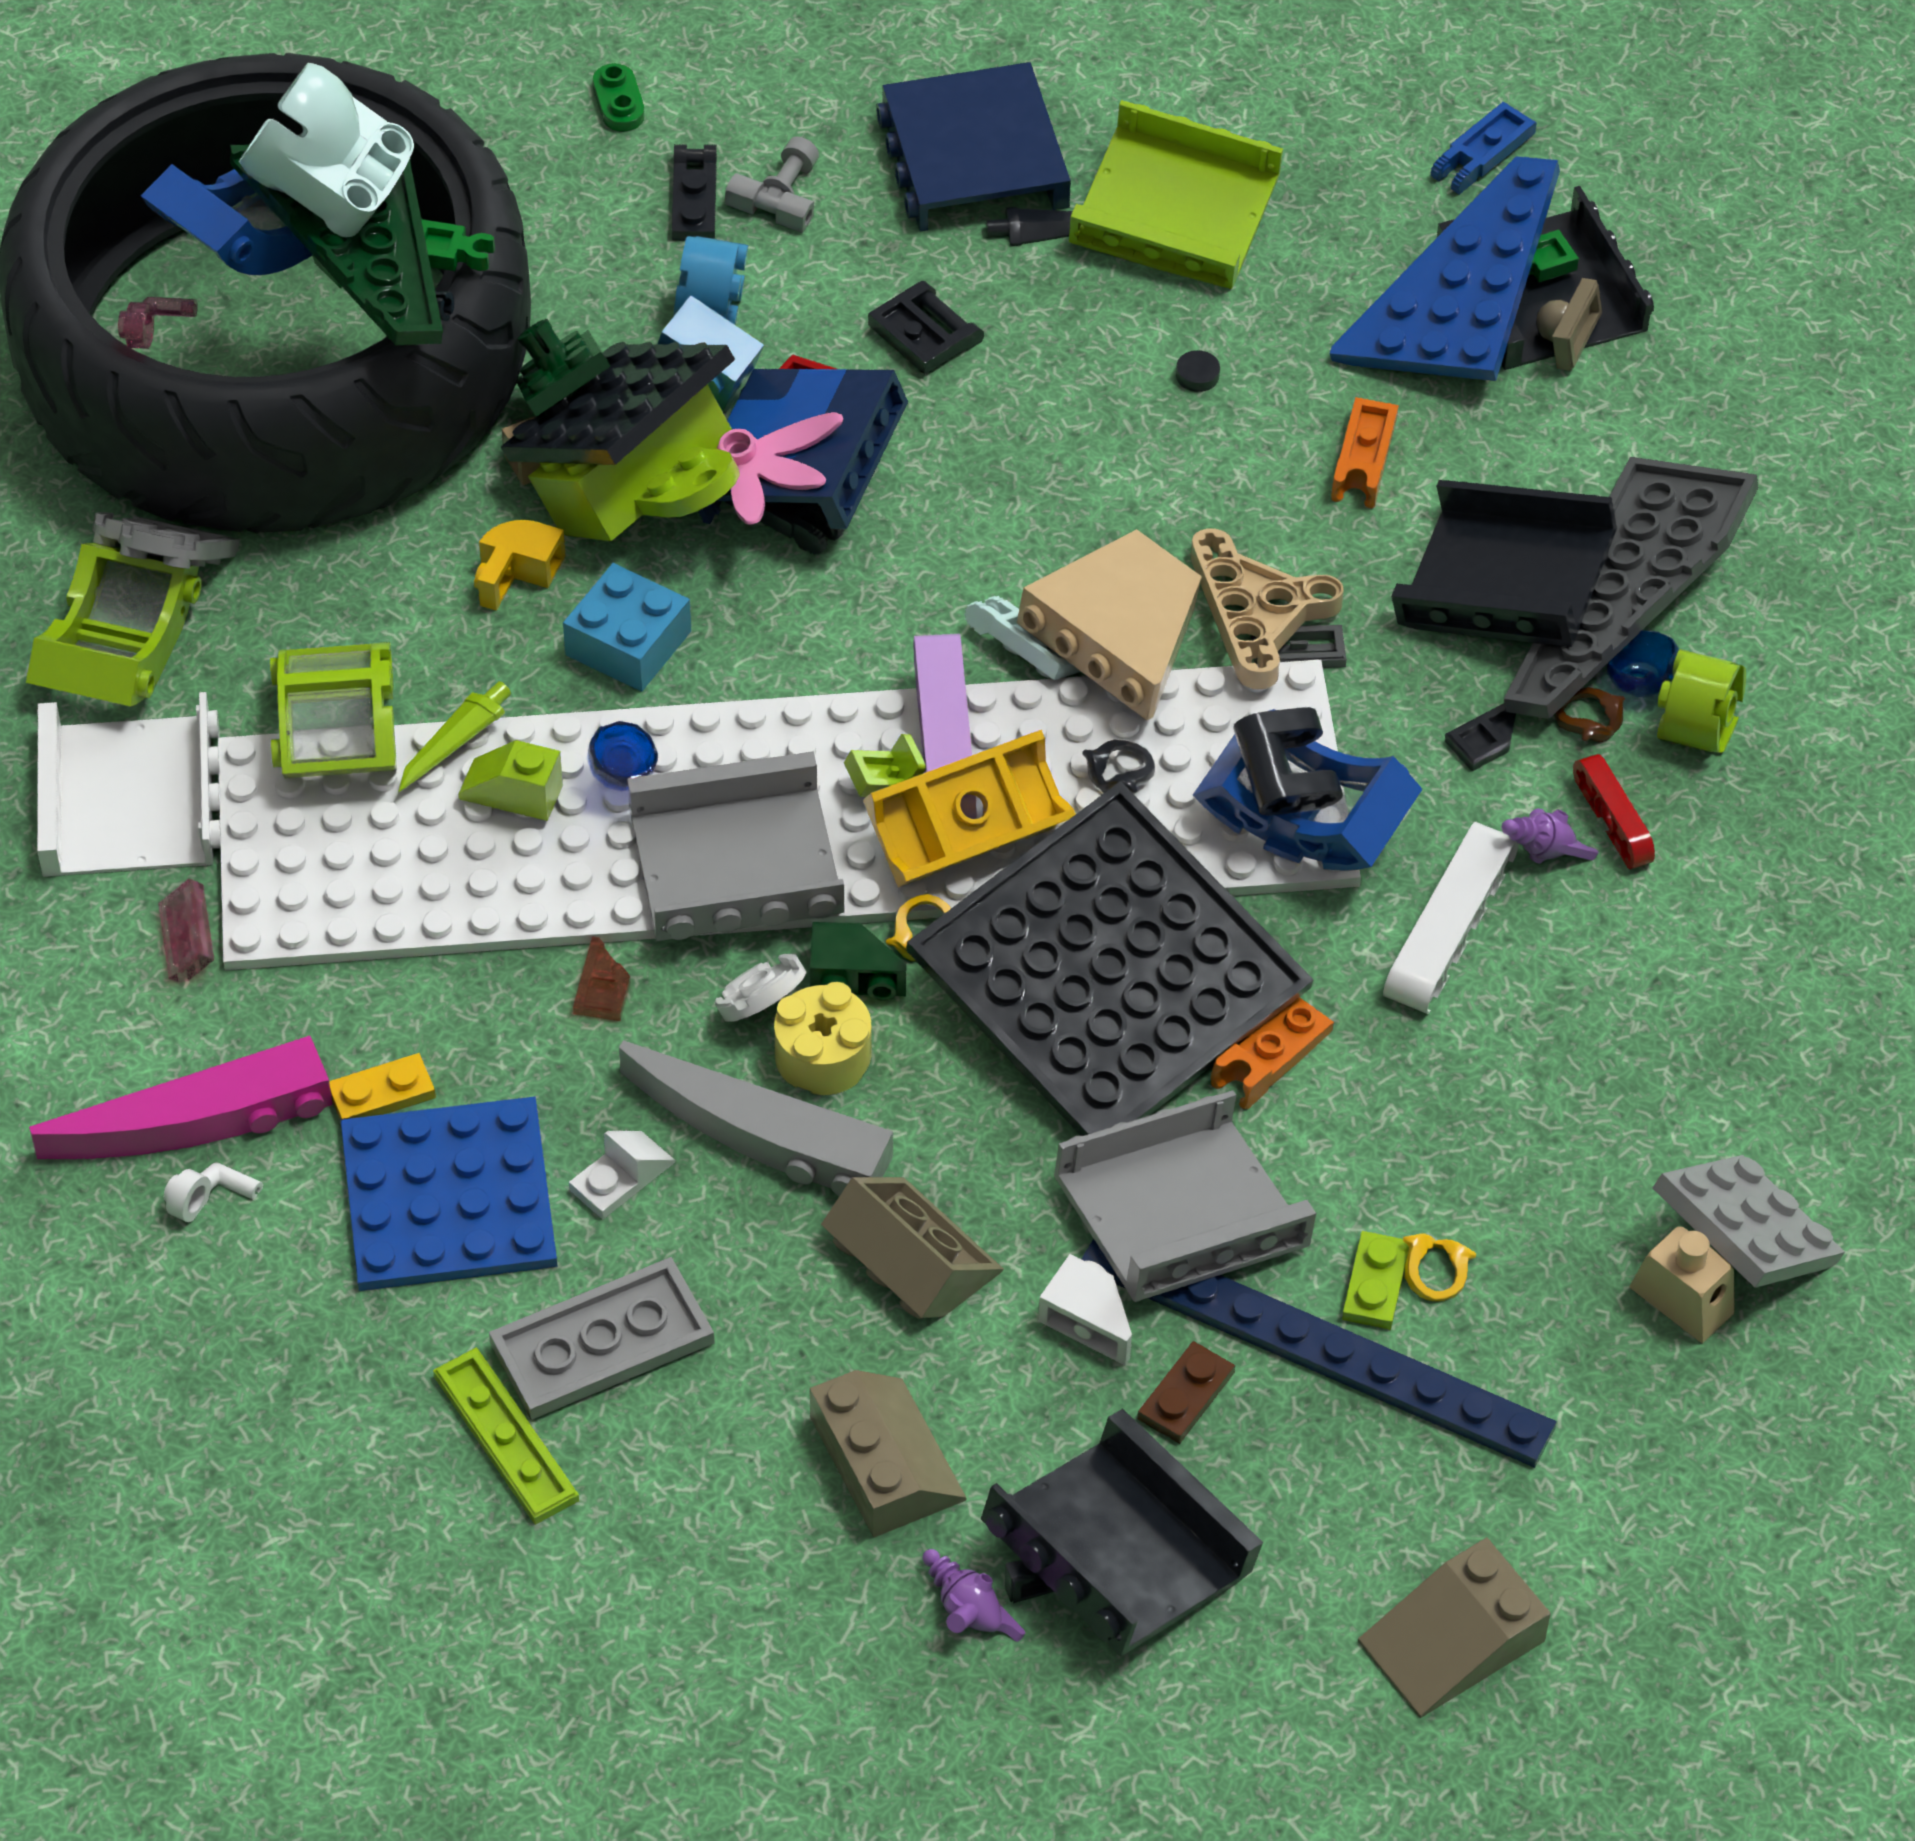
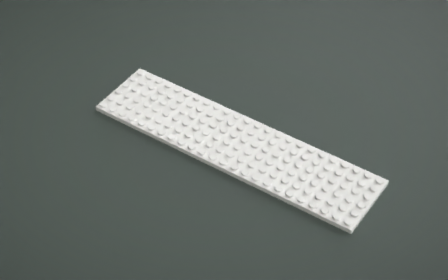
(382, 874)

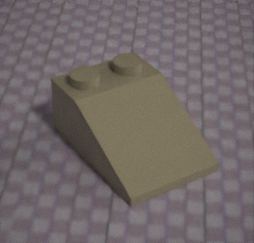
(1457, 1628)

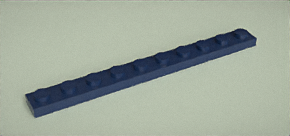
(1358, 1363)

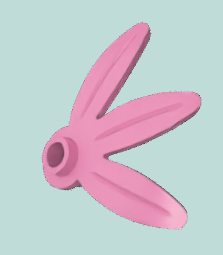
(763, 460)

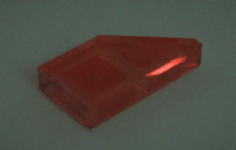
(602, 985)

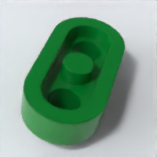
(618, 97)

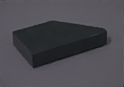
(1483, 737)

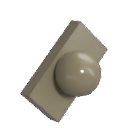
(1570, 323)

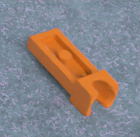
(1365, 449)
(1271, 1050)

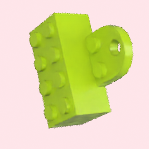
(664, 476)

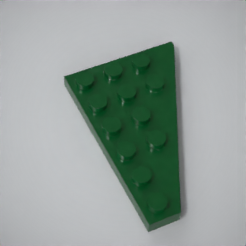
(378, 267)

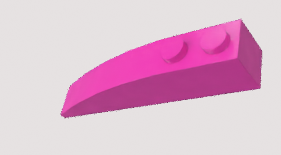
(195, 1108)

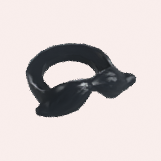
(1099, 757)

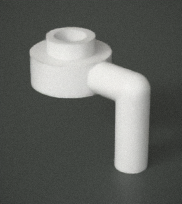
(190, 1190)

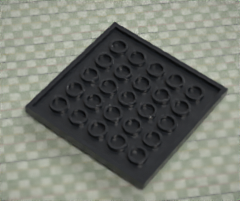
(1109, 964)

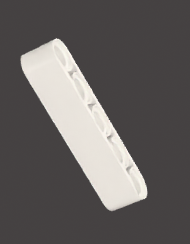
(1448, 917)

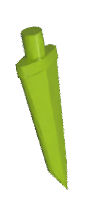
(465, 723)

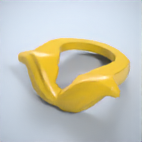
(902, 932)
(1458, 1254)

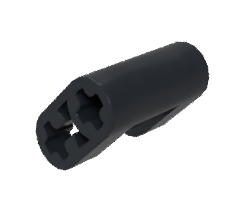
(1262, 746)

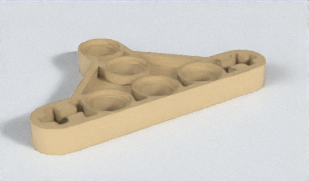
(1252, 589)

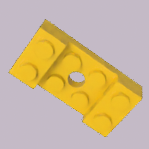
(923, 819)

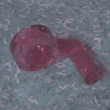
(137, 321)

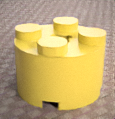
(822, 1038)

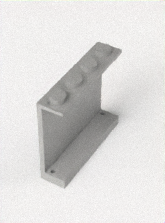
(734, 846)
(1179, 1198)

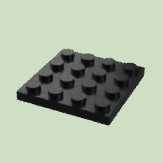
(619, 405)

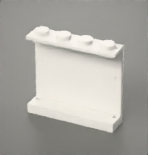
(127, 793)

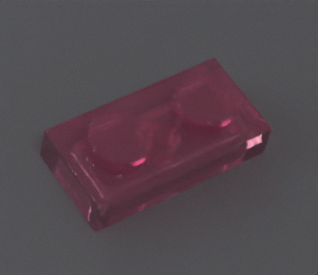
(186, 931)

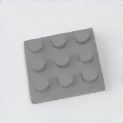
(1749, 1220)

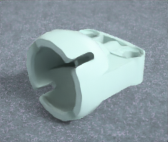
(341, 159)

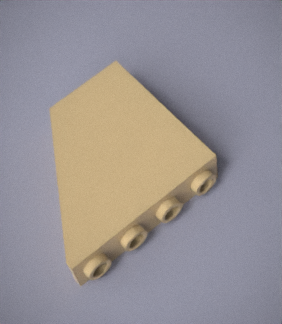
(1116, 616)

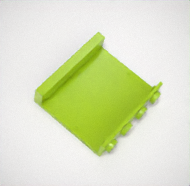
(1177, 196)

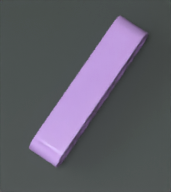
(943, 705)

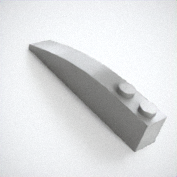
(762, 1123)

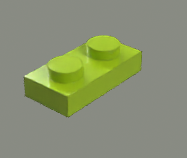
(1375, 1280)

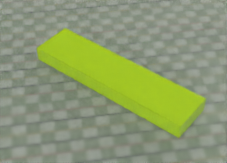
(506, 1435)

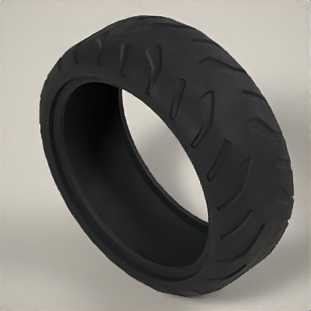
(260, 447)

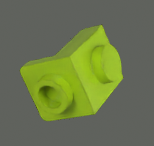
(881, 769)

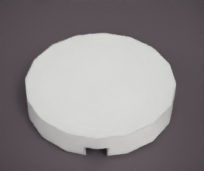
(760, 987)

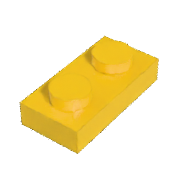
(382, 1088)

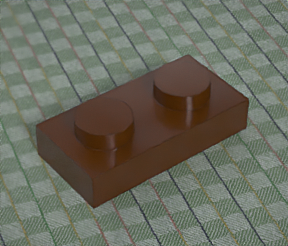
(1186, 1392)

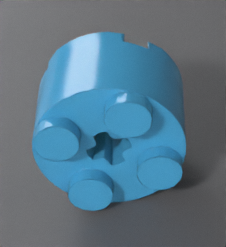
(711, 275)

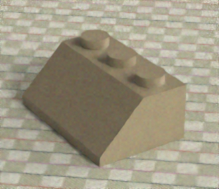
(908, 1245)
(883, 1449)

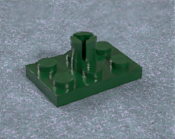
(557, 365)

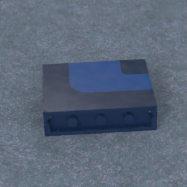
(847, 457)

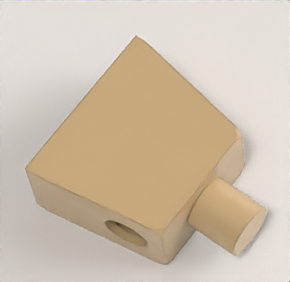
(1688, 1283)

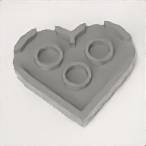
(151, 537)

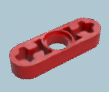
(1612, 804)

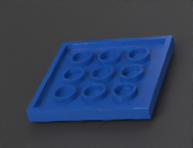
(448, 1193)

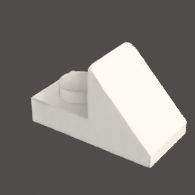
(624, 1169)

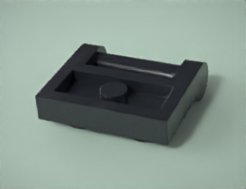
(916, 334)

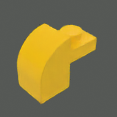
(517, 551)

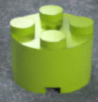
(1701, 701)

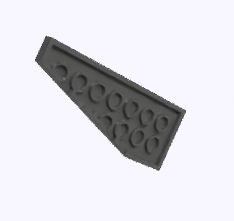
(1667, 534)

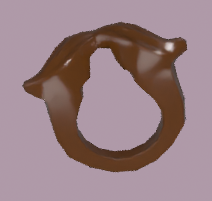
(1588, 728)

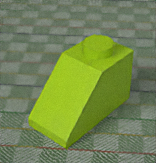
(515, 779)

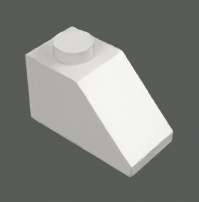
(1087, 1308)

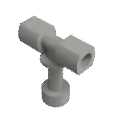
(776, 191)

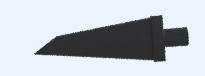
(1030, 225)

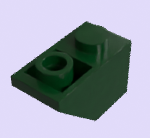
(856, 958)

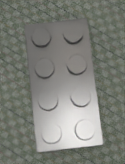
(601, 1338)

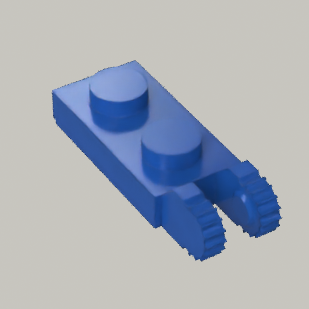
(1484, 146)

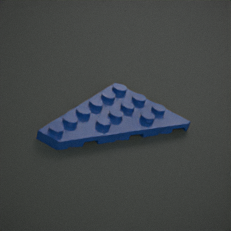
(1464, 291)

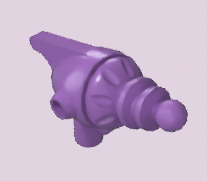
(1546, 836)
(969, 1598)

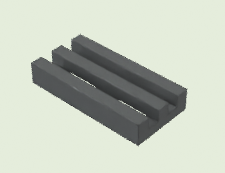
(1330, 654)

